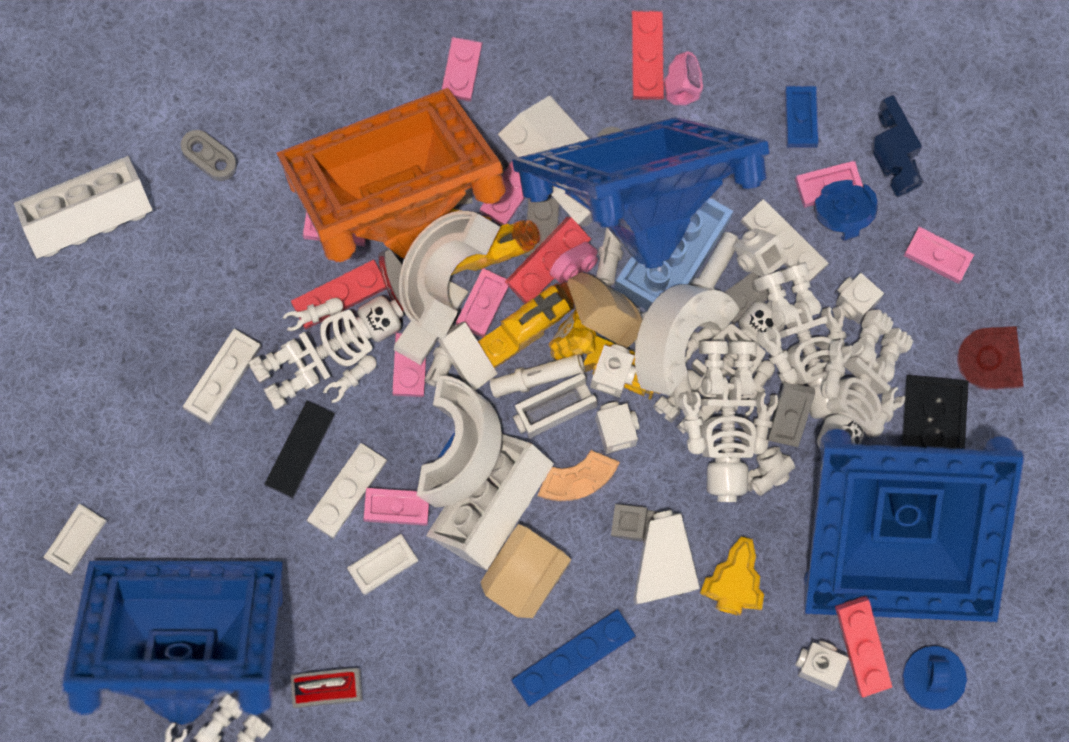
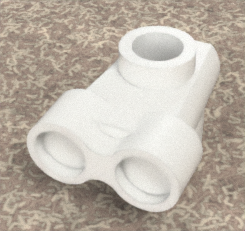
(772, 471)

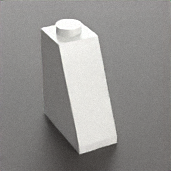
(665, 560)

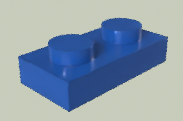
(801, 117)

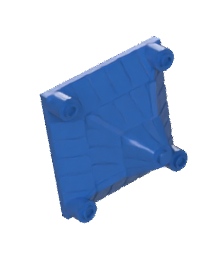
(646, 179)
(913, 529)
(175, 635)

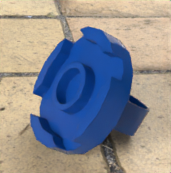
(846, 207)
(934, 678)

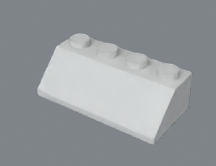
(541, 129)
(82, 207)
(486, 518)

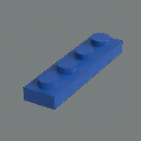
(573, 658)

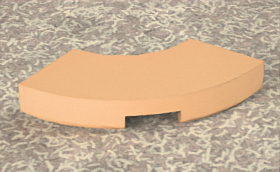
(579, 480)

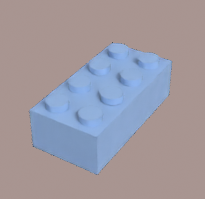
(645, 284)

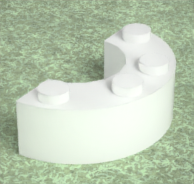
(432, 261)
(668, 328)
(473, 448)

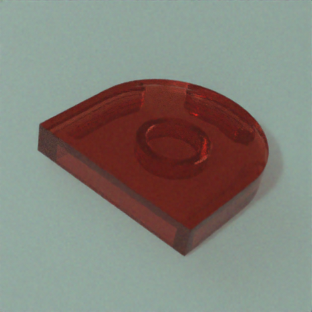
(991, 358)

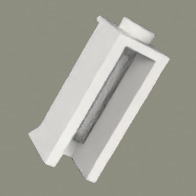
(554, 406)

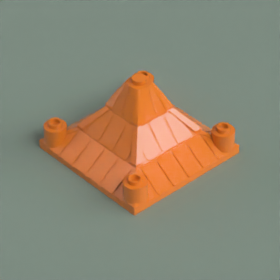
(391, 174)

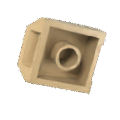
(605, 309)
(524, 573)

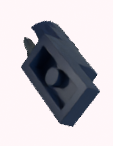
(897, 148)

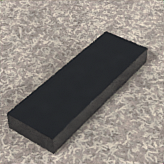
(299, 449)

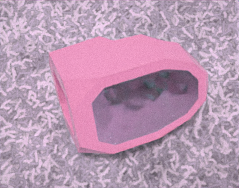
(683, 80)

